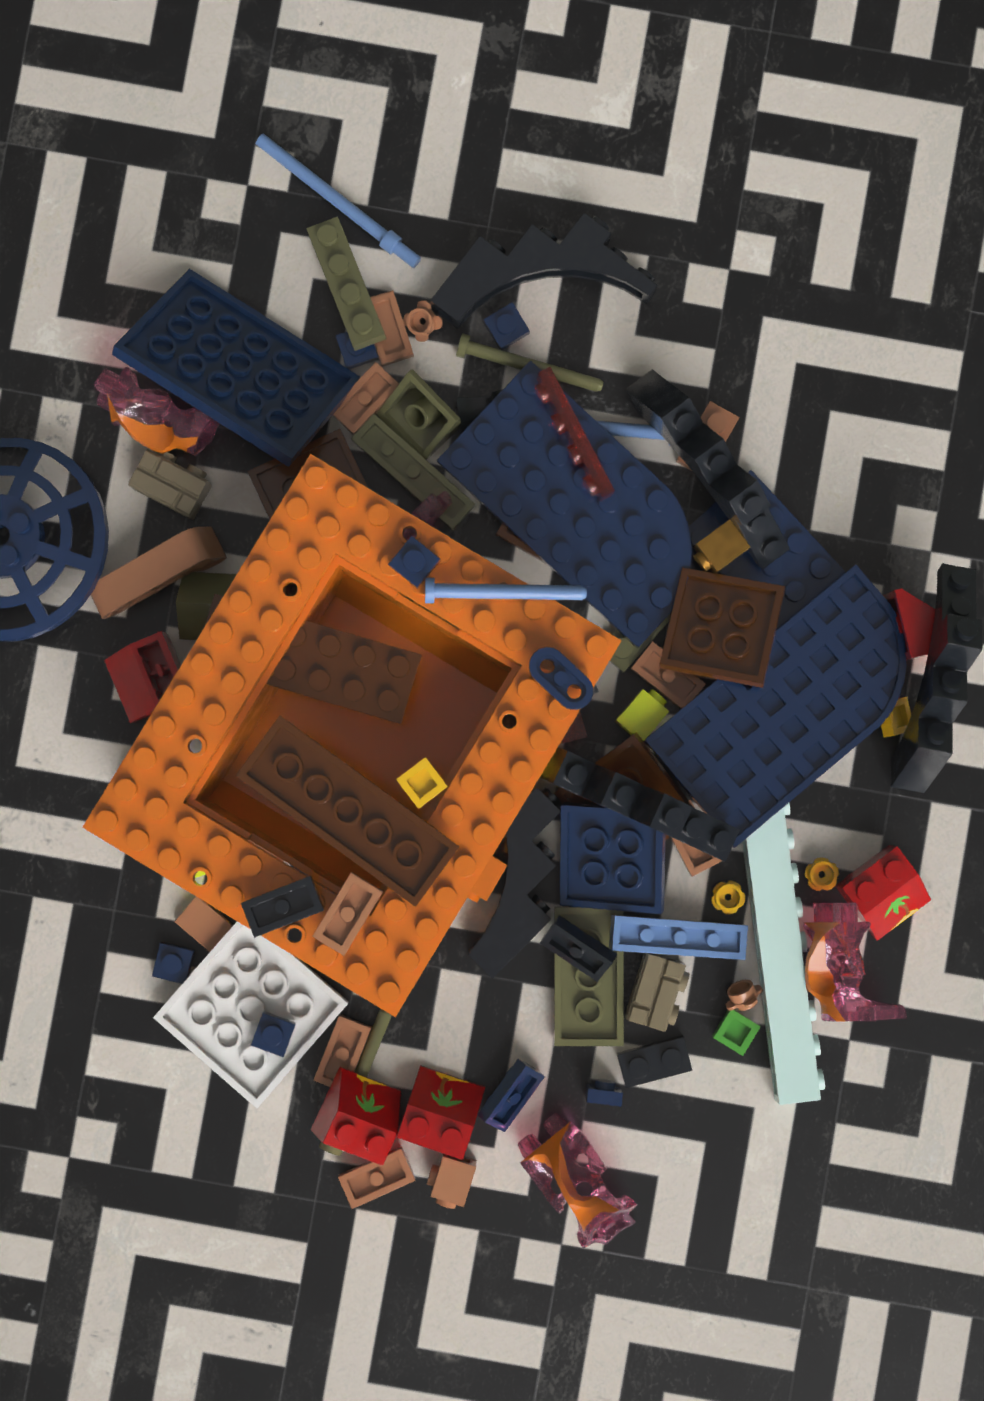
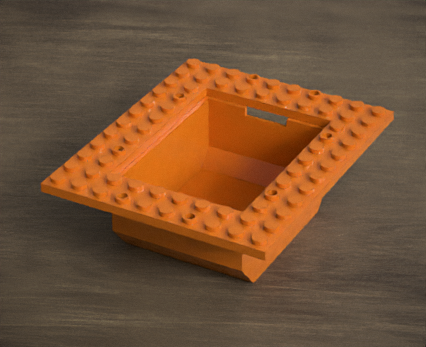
(194, 813)

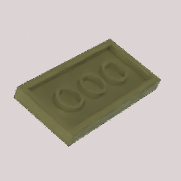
(587, 1009)

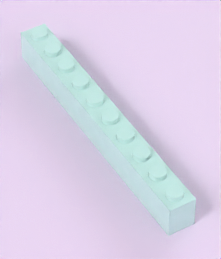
(781, 962)

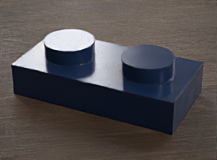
(511, 1095)

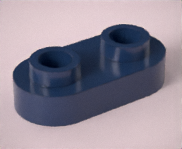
(561, 678)

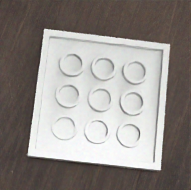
(225, 998)

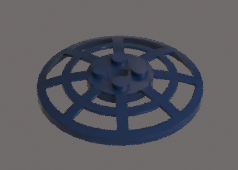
(28, 538)

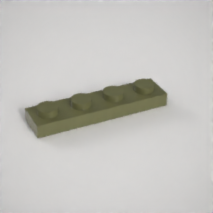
(346, 283)
(410, 468)

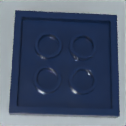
(610, 861)

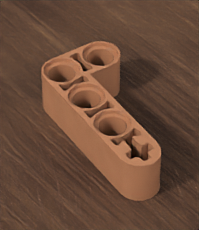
(156, 569)

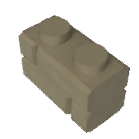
(170, 483)
(656, 991)

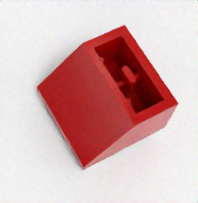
(143, 673)

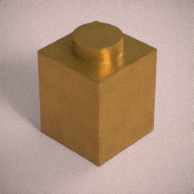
(720, 548)

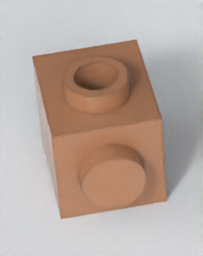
(451, 1180)

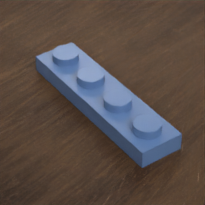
(678, 937)

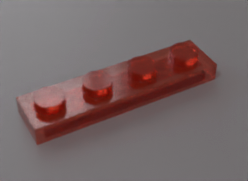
(566, 422)

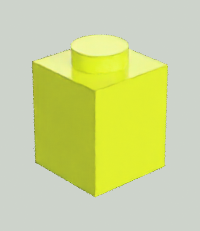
(643, 713)

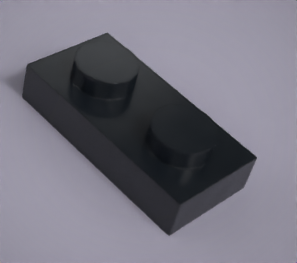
(282, 906)
(578, 948)
(654, 1061)

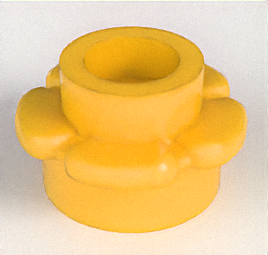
(812, 874)
(728, 906)

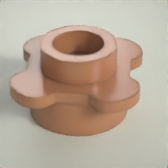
(421, 331)
(743, 995)

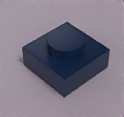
(506, 326)
(355, 358)
(414, 562)
(173, 962)
(273, 1034)
(604, 1093)

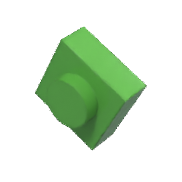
(736, 1031)

